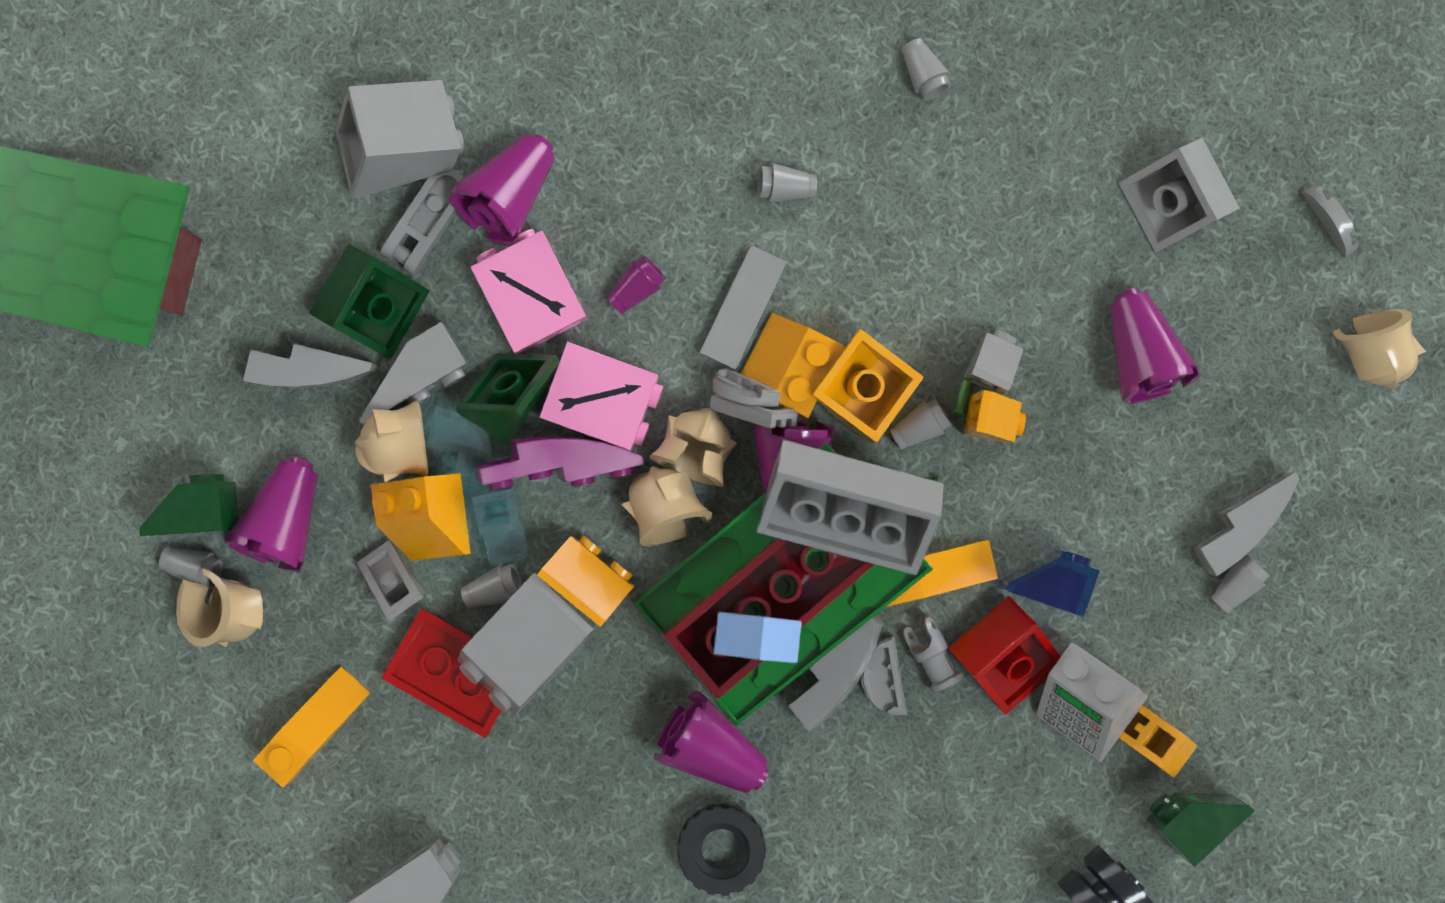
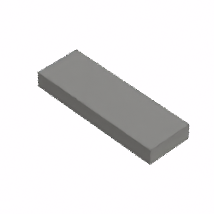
(743, 307)

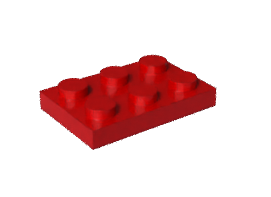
(430, 672)

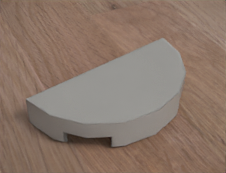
(1332, 218)
(743, 389)
(883, 678)

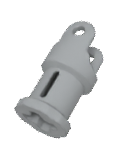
(933, 656)

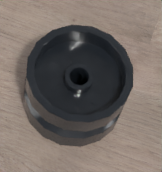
(1113, 882)

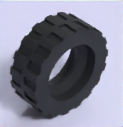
(711, 878)

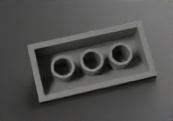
(851, 507)

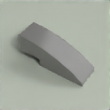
(305, 369)
(1246, 524)
(837, 675)

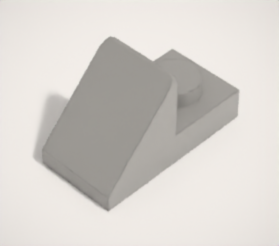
(390, 580)

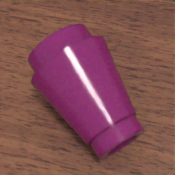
(636, 284)

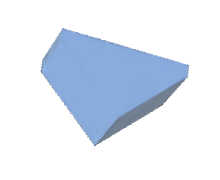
(757, 637)

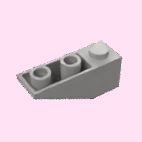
(420, 366)

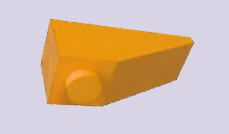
(994, 417)
(953, 570)
(311, 727)
(1158, 741)

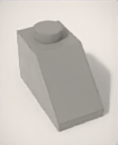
(995, 362)

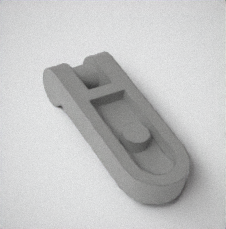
(424, 221)

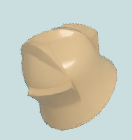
(1383, 348)
(393, 443)
(696, 445)
(661, 503)
(230, 615)

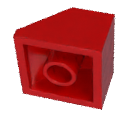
(1006, 654)

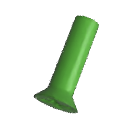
(962, 399)

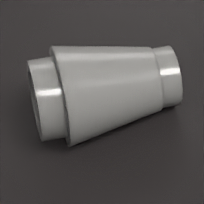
(926, 71)
(785, 183)
(921, 424)
(190, 564)
(1240, 583)
(492, 587)

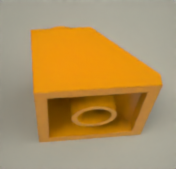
(792, 361)
(867, 387)
(423, 515)
(587, 579)

